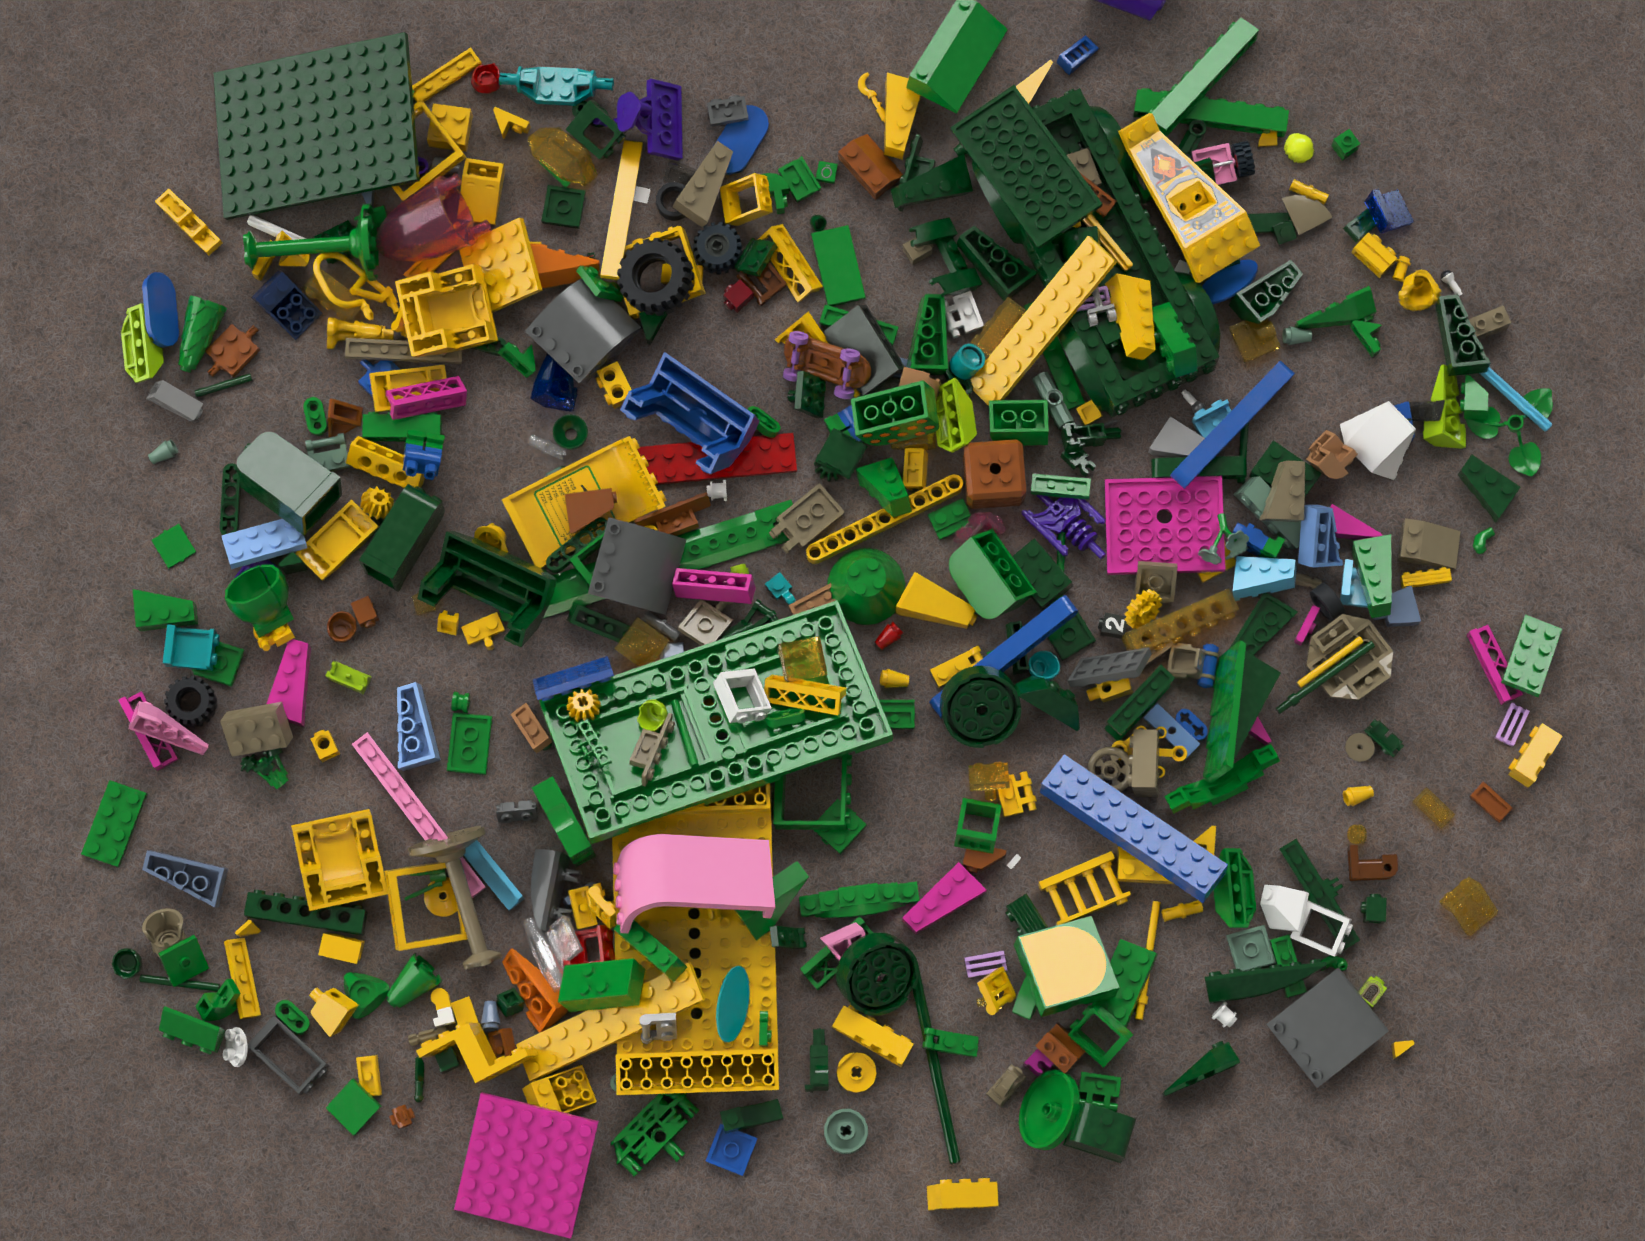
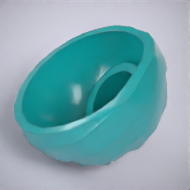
(1044, 665)

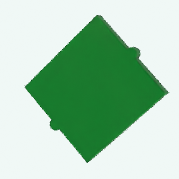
(173, 546)

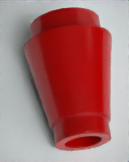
(889, 635)

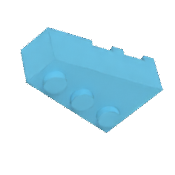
(1262, 575)

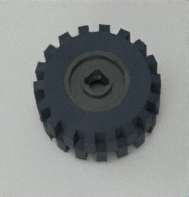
(717, 248)

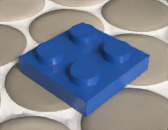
(731, 1150)

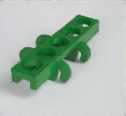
(595, 736)

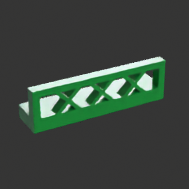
(822, 958)

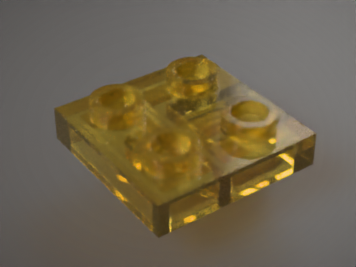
(1254, 339)

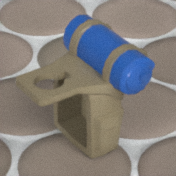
(1194, 663)

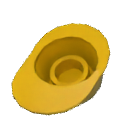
(492, 535)

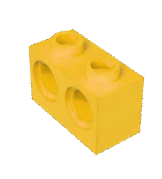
(618, 384)

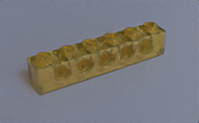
(1223, 601)

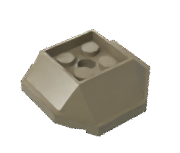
(1364, 673)

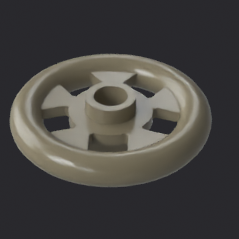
(1115, 754)

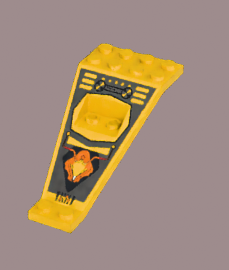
(1208, 230)

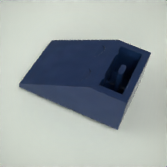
(286, 304)

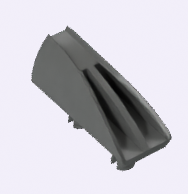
(547, 885)

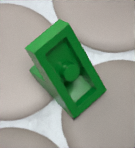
(1363, 331)
(523, 362)

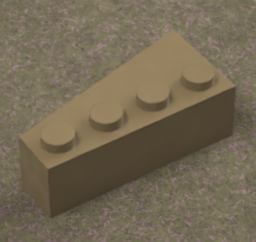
(702, 190)

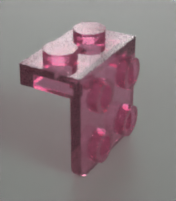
(977, 521)

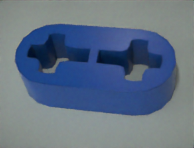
(1194, 721)

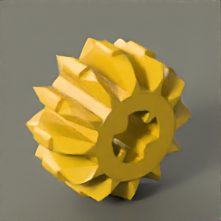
(376, 502)
(583, 712)

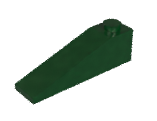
(1073, 239)

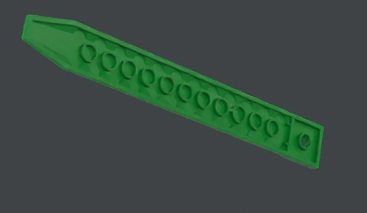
(702, 549)

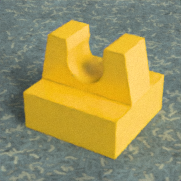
(448, 623)

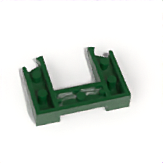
(942, 233)

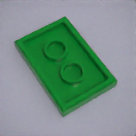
(469, 743)

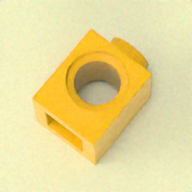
(328, 753)

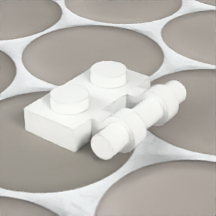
(968, 314)

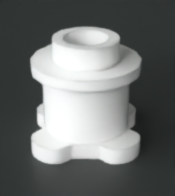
(717, 490)
(1224, 1015)

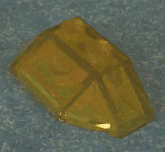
(562, 155)

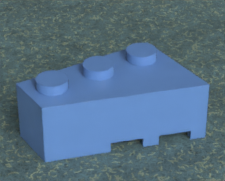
(1318, 538)

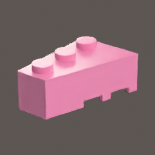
(841, 939)

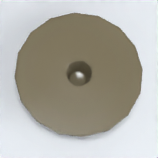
(1360, 747)

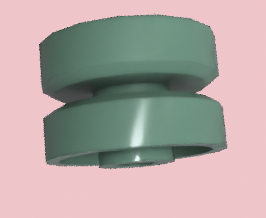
(846, 1119)

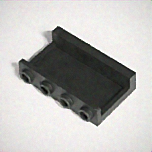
(862, 333)

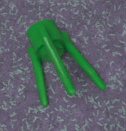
(435, 875)

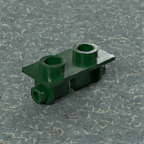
(1388, 744)

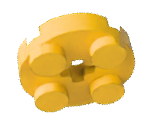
(856, 1061)

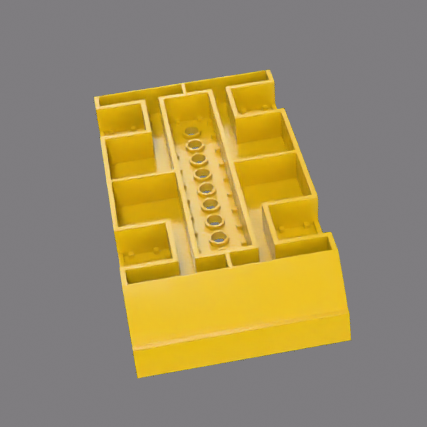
(698, 1056)

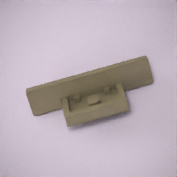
(649, 747)

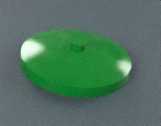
(1049, 1110)

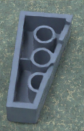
(194, 877)

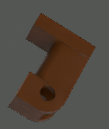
(1370, 868)

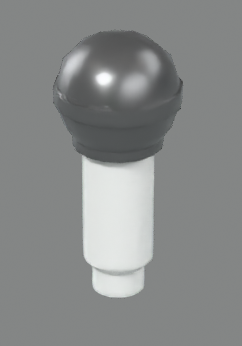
(1196, 405)

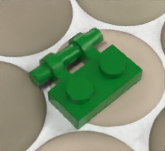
(1100, 1085)

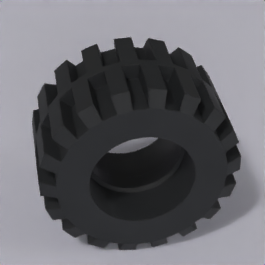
(183, 687)

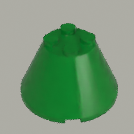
(866, 585)

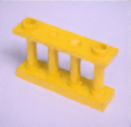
(1086, 869)

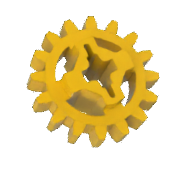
(1143, 609)

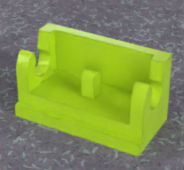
(348, 677)

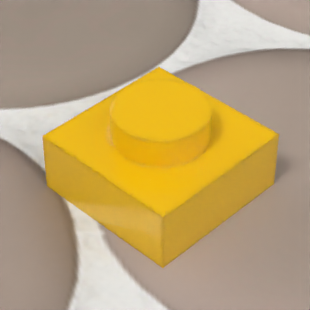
(1089, 412)

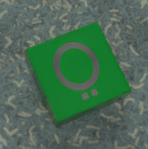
(826, 172)

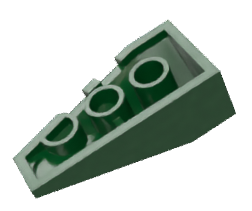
(1266, 294)
(1213, 1062)

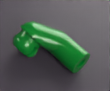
(1480, 540)
(1335, 962)

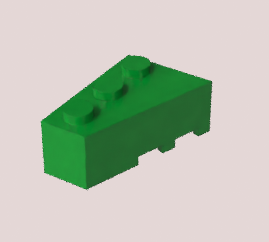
(158, 610)

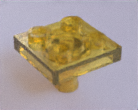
(641, 643)
(989, 778)

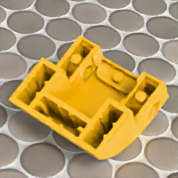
(446, 311)
(339, 859)

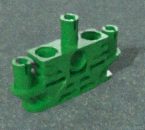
(645, 1122)

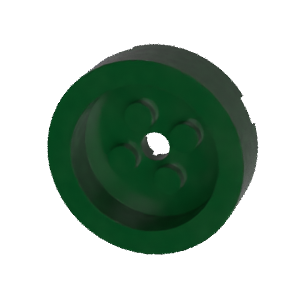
(977, 688)
(864, 964)

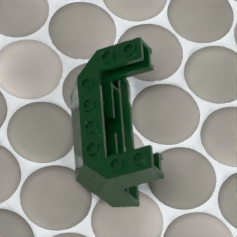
(493, 579)

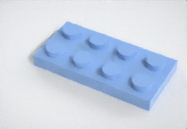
(262, 543)

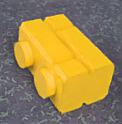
(1374, 254)

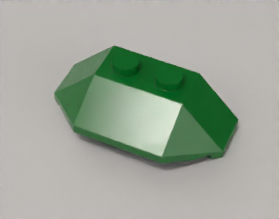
(1235, 892)

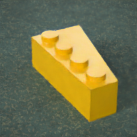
(872, 1035)

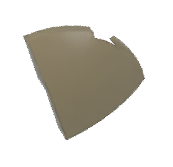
(1305, 212)

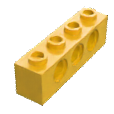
(375, 459)

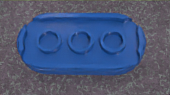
(744, 138)
(160, 309)

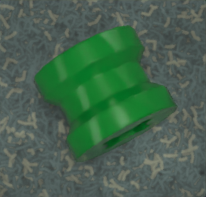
(460, 702)

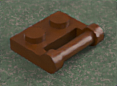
(770, 281)

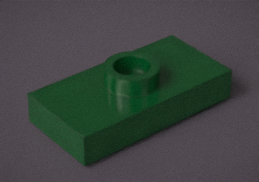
(1360, 226)

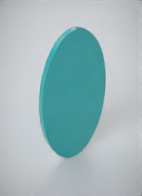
(732, 1004)

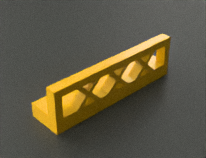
(793, 259)
(806, 687)

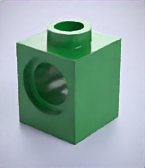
(1345, 144)

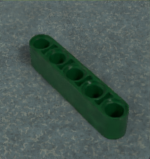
(1226, 466)

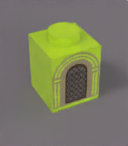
(1372, 990)

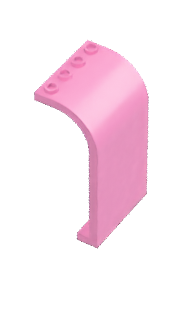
(693, 874)

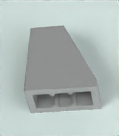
(175, 400)
(1175, 440)

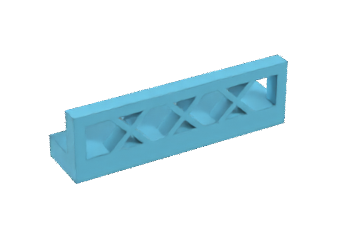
(493, 875)

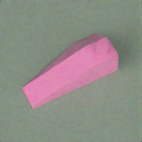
(157, 724)

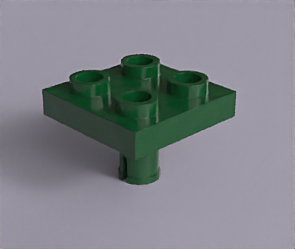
(808, 394)

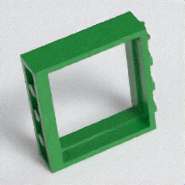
(779, 804)

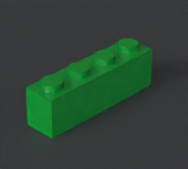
(384, 429)
(653, 951)

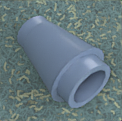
(490, 1016)

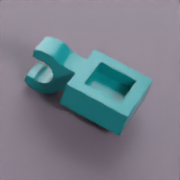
(780, 588)

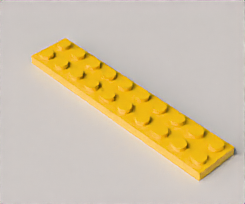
(1042, 321)
(604, 1027)

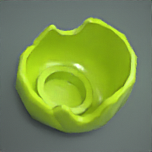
(652, 715)

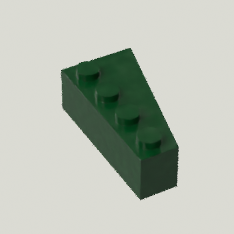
(995, 264)
(1460, 344)

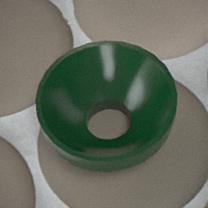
(566, 423)

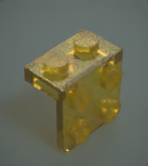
(802, 659)
(1469, 905)

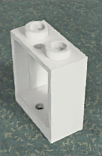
(742, 678)
(1339, 944)

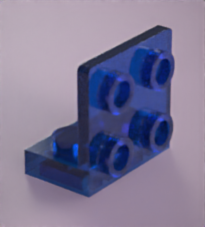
(1388, 210)

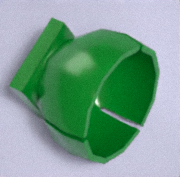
(259, 602)

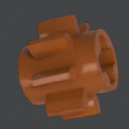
(402, 1116)

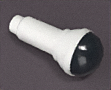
(1448, 277)

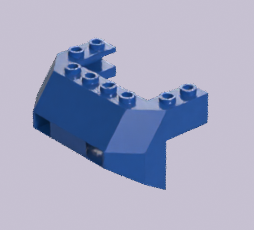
(694, 410)

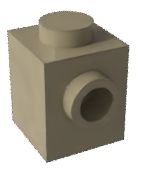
(917, 253)

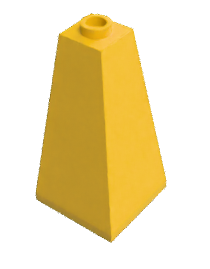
(932, 603)

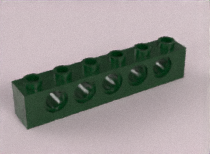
(254, 910)

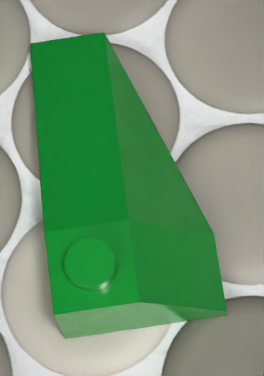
(1356, 306)
(786, 887)

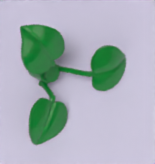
(1527, 457)

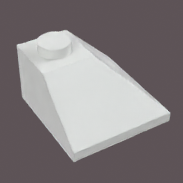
(1284, 907)

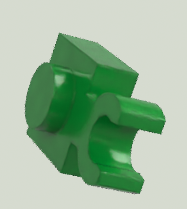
(378, 216)
(764, 1034)

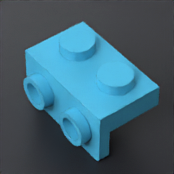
(1208, 419)

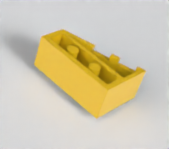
(962, 1194)

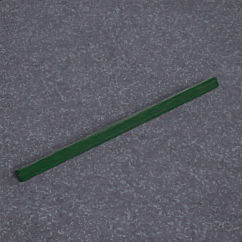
(936, 1075)

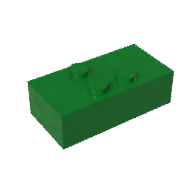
(601, 985)

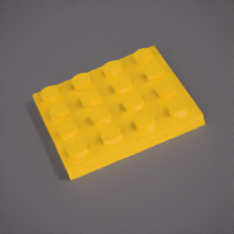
(505, 263)

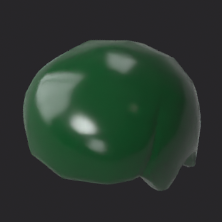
(127, 963)

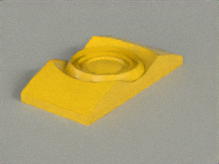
(401, 378)
(337, 540)

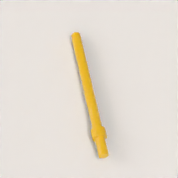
(1150, 946)

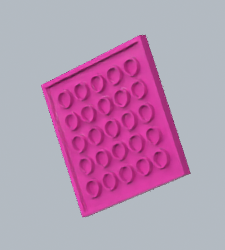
(526, 1165)

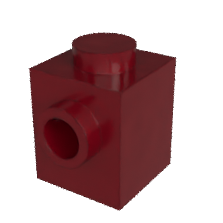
(737, 296)

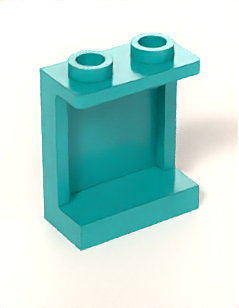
(190, 648)

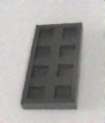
(1109, 667)

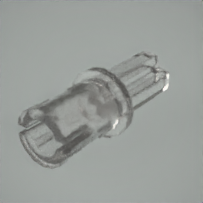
(546, 446)

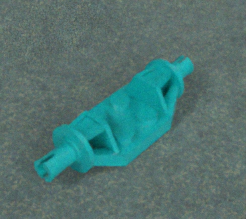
(556, 84)

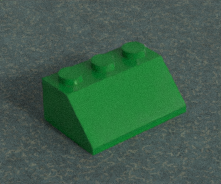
(191, 1030)

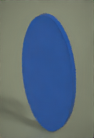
(1230, 280)

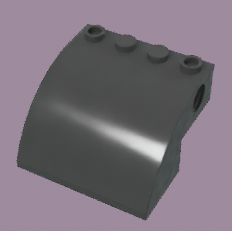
(583, 330)
(637, 566)
(1327, 1027)

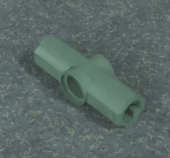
(1048, 390)

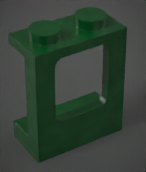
(584, 119)

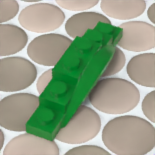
(1226, 786)
(859, 900)

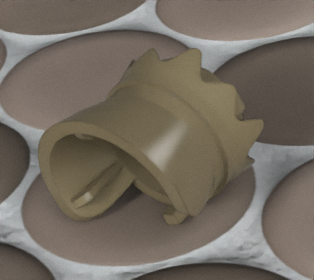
(164, 929)

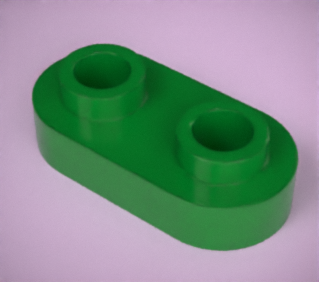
(316, 416)
(767, 425)
(790, 716)
(293, 1017)

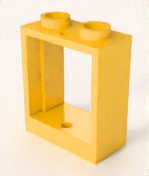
(730, 195)

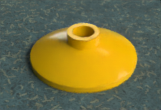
(438, 906)

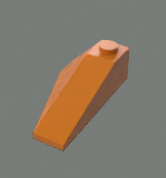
(534, 990)

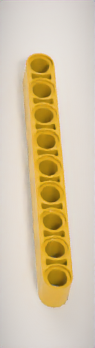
(878, 526)

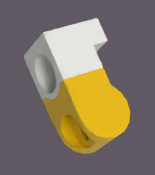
(443, 1006)

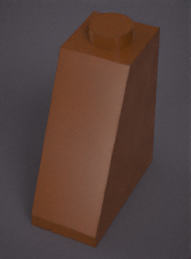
(587, 506)

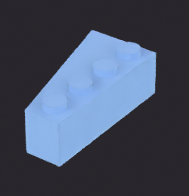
(416, 735)

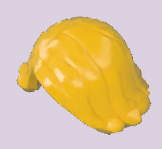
(1419, 291)

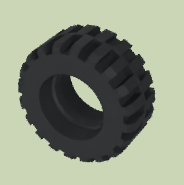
(636, 263)

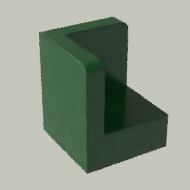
(447, 1060)

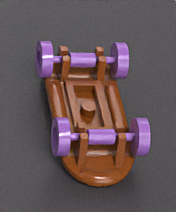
(826, 361)

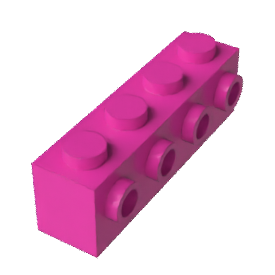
(714, 585)

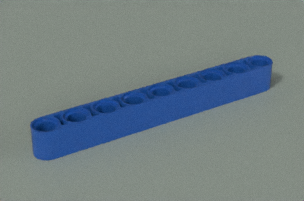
(1232, 424)
(1024, 639)

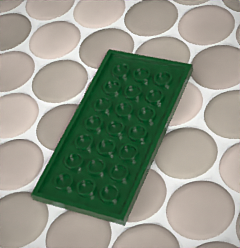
(1026, 167)

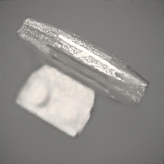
(552, 948)

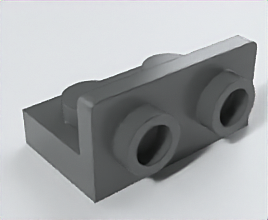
(727, 110)

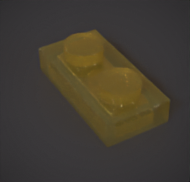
(1433, 808)

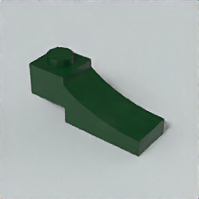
(751, 1116)

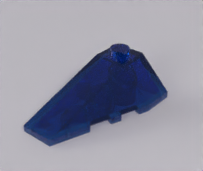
(554, 387)

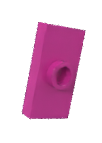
(1308, 625)

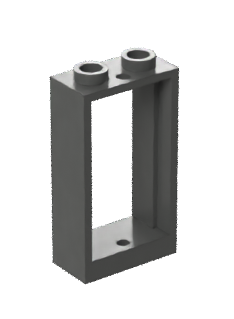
(265, 1033)

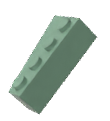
(1253, 496)

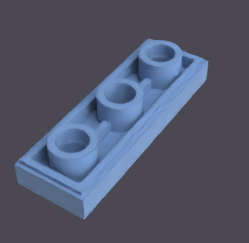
(1159, 717)

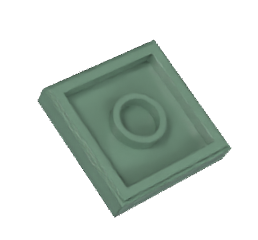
(1251, 948)

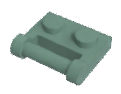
(331, 459)

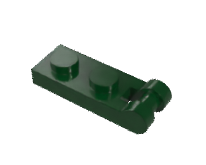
(787, 937)

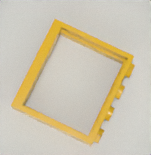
(442, 168)
(672, 234)
(396, 912)

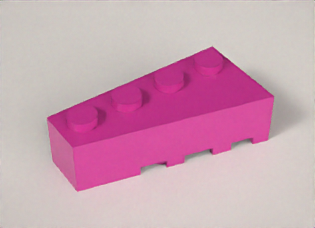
(948, 895)

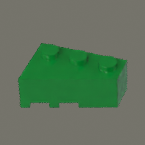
(885, 484)

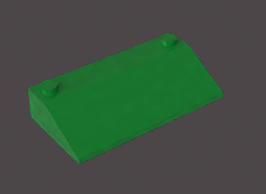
(957, 55)

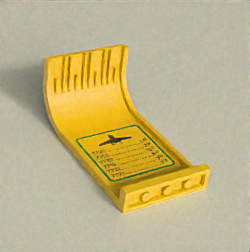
(541, 508)

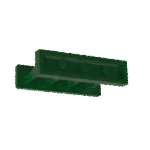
(1139, 703)

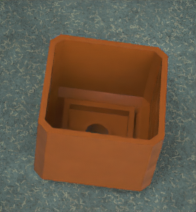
(990, 489)

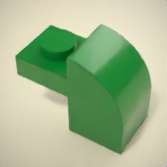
(777, 188)
(219, 1004)

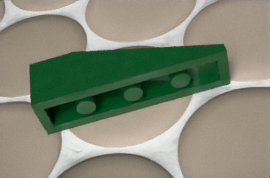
(597, 622)

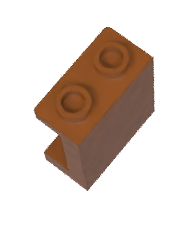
(1060, 1048)

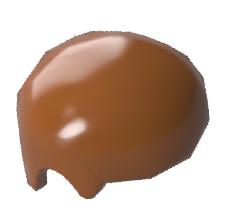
(341, 626)

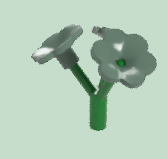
(1236, 543)

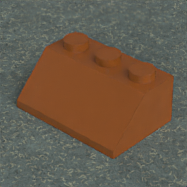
(869, 165)

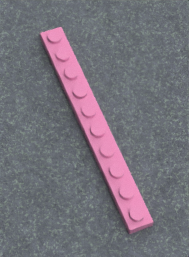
(408, 801)

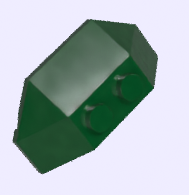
(1050, 699)

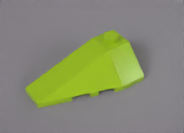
(1449, 430)

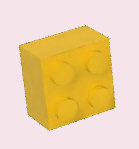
(455, 121)

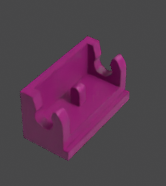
(1036, 1062)

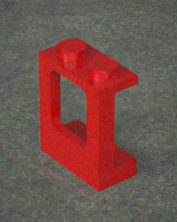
(605, 940)

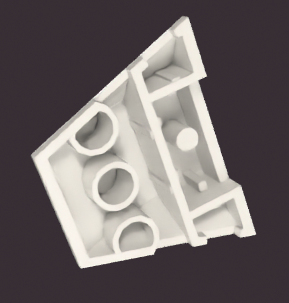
(1379, 438)

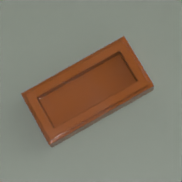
(1491, 802)

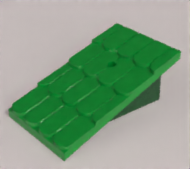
(1239, 694)

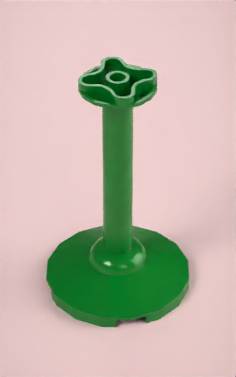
(360, 243)

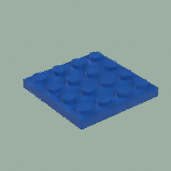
(573, 677)

